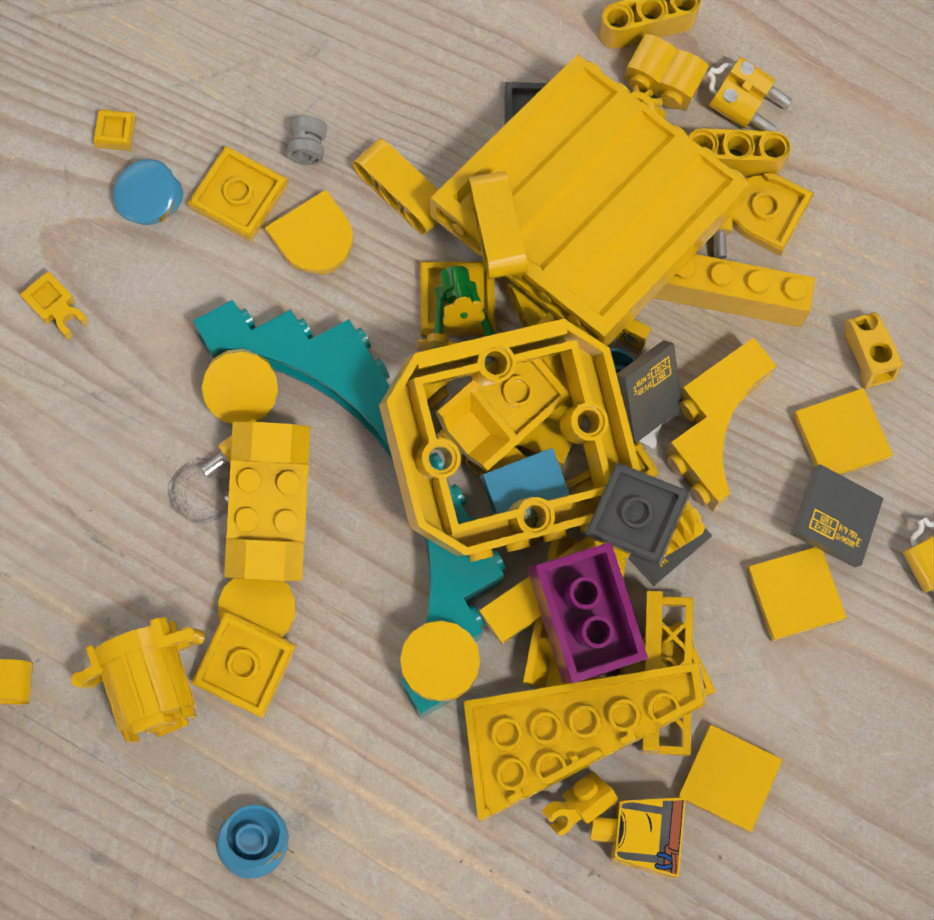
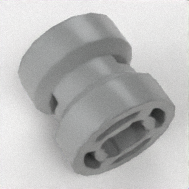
(307, 138)

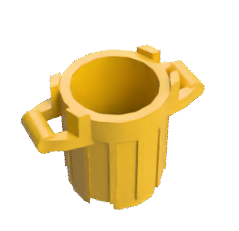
(144, 678)

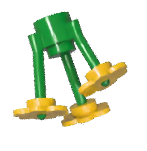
(462, 310)

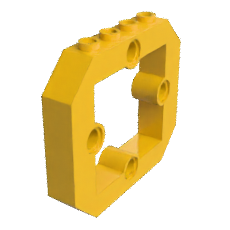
(413, 437)

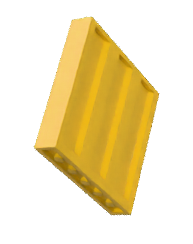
(601, 198)

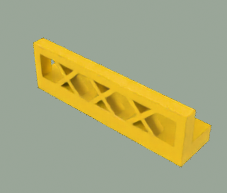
(653, 648)

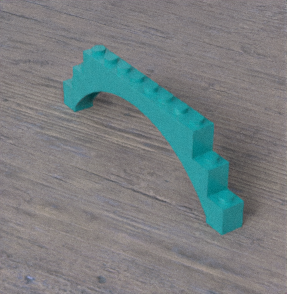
(345, 371)

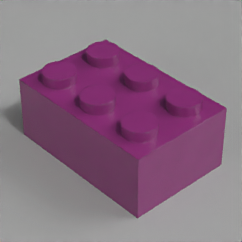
(587, 613)

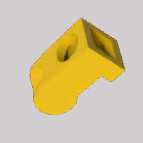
(873, 349)

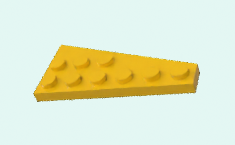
(552, 732)

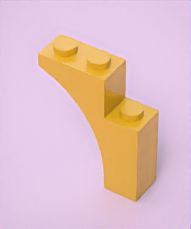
(711, 402)

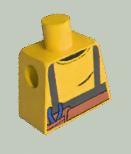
(644, 834)

